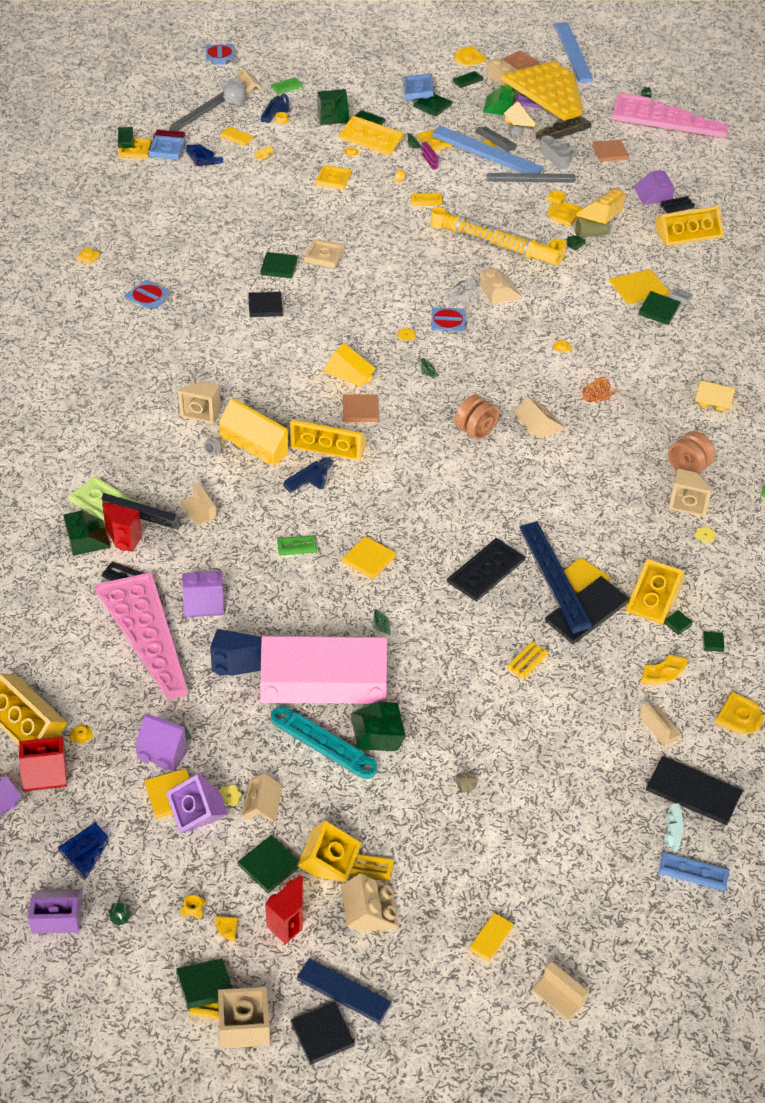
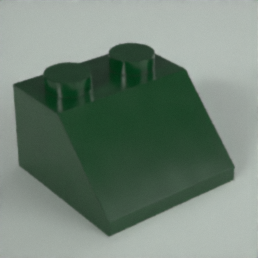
(85, 532)

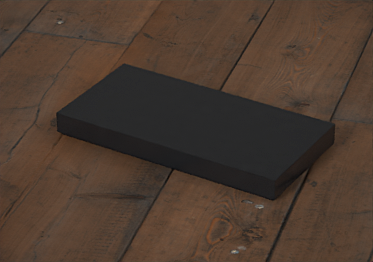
(146, 512)
(486, 569)
(598, 600)
(694, 790)

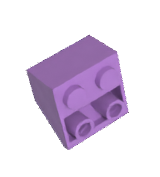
(55, 911)

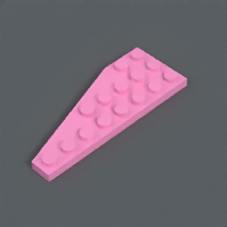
(646, 112)

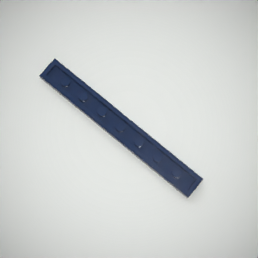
(555, 577)

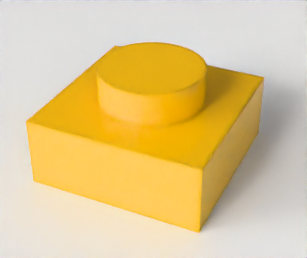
(264, 153)
(88, 255)

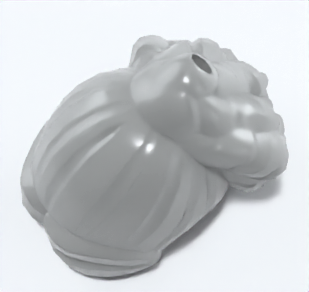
(234, 91)

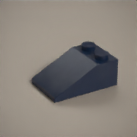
(235, 653)

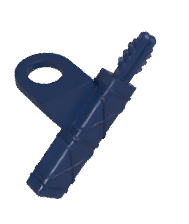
(275, 105)
(314, 474)

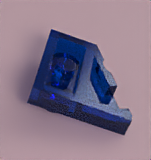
(202, 156)
(84, 849)

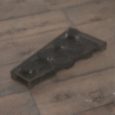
(564, 128)

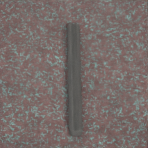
(197, 112)
(530, 177)

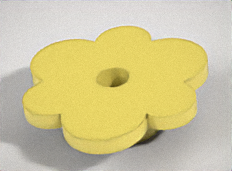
(705, 534)
(234, 794)

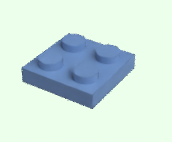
(167, 147)

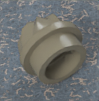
(466, 782)

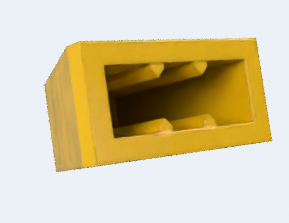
(349, 366)

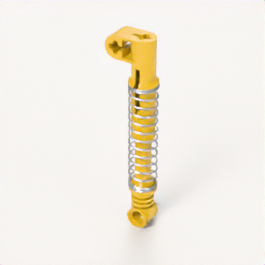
(551, 254)

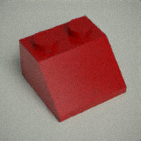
(122, 526)

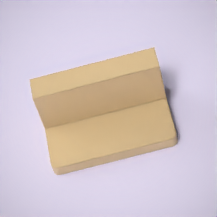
(249, 80)
(199, 506)
(659, 724)
(262, 798)
(561, 991)

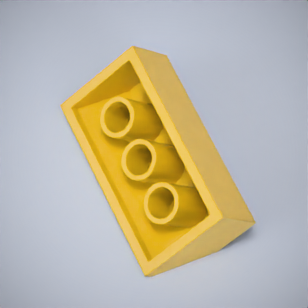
(604, 207)
(690, 226)
(254, 432)
(327, 440)
(25, 713)

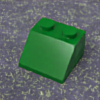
(500, 100)

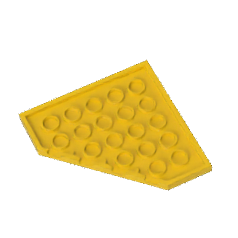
(548, 86)

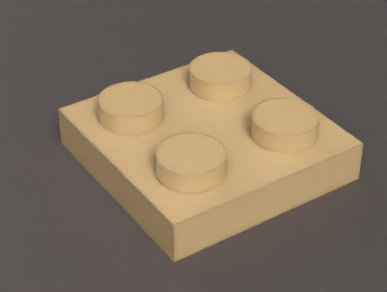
(324, 253)

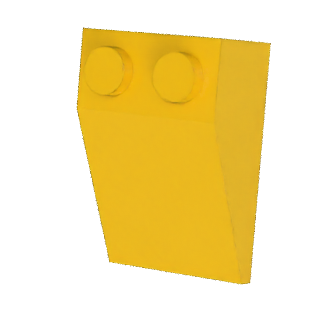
(656, 591)

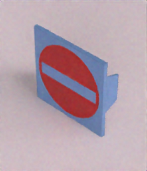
(219, 53)
(148, 294)
(448, 319)

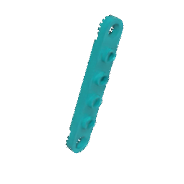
(324, 742)

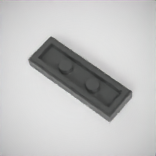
(496, 138)

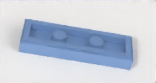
(693, 871)

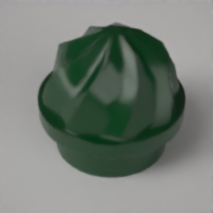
(119, 913)

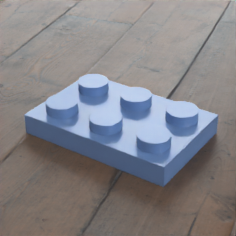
(418, 86)

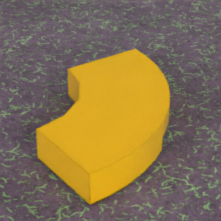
(665, 671)

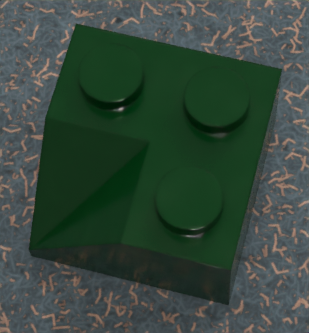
(332, 107)
(378, 727)

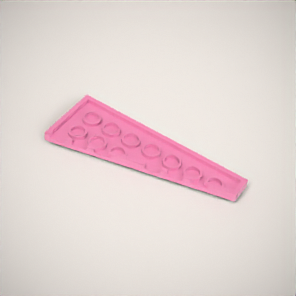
(141, 618)

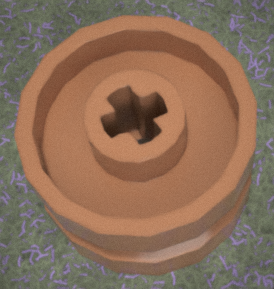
(476, 417)
(692, 452)

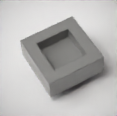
(682, 296)

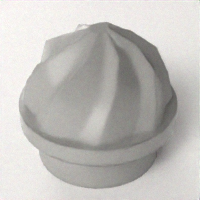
(515, 131)
(213, 445)

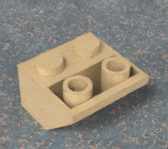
(368, 904)

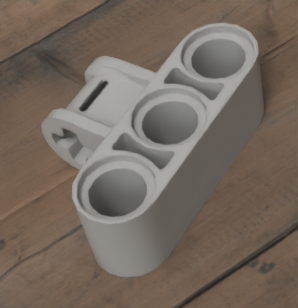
(557, 151)

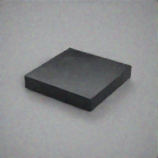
(265, 304)
(322, 1033)

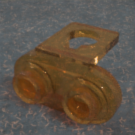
(598, 390)

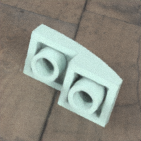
(675, 827)

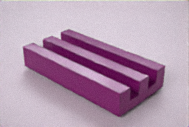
(429, 155)

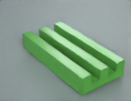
(286, 85)
(297, 547)

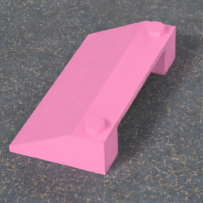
(323, 669)

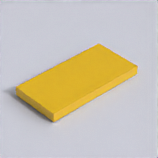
(371, 135)

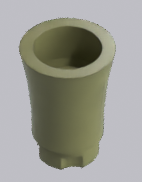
(587, 228)

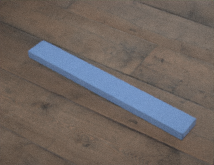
(573, 52)
(486, 151)

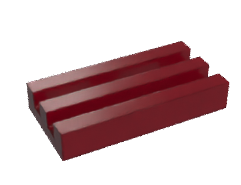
(169, 133)

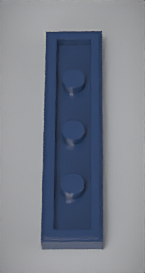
(344, 991)

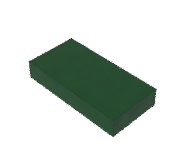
(467, 79)
(125, 137)

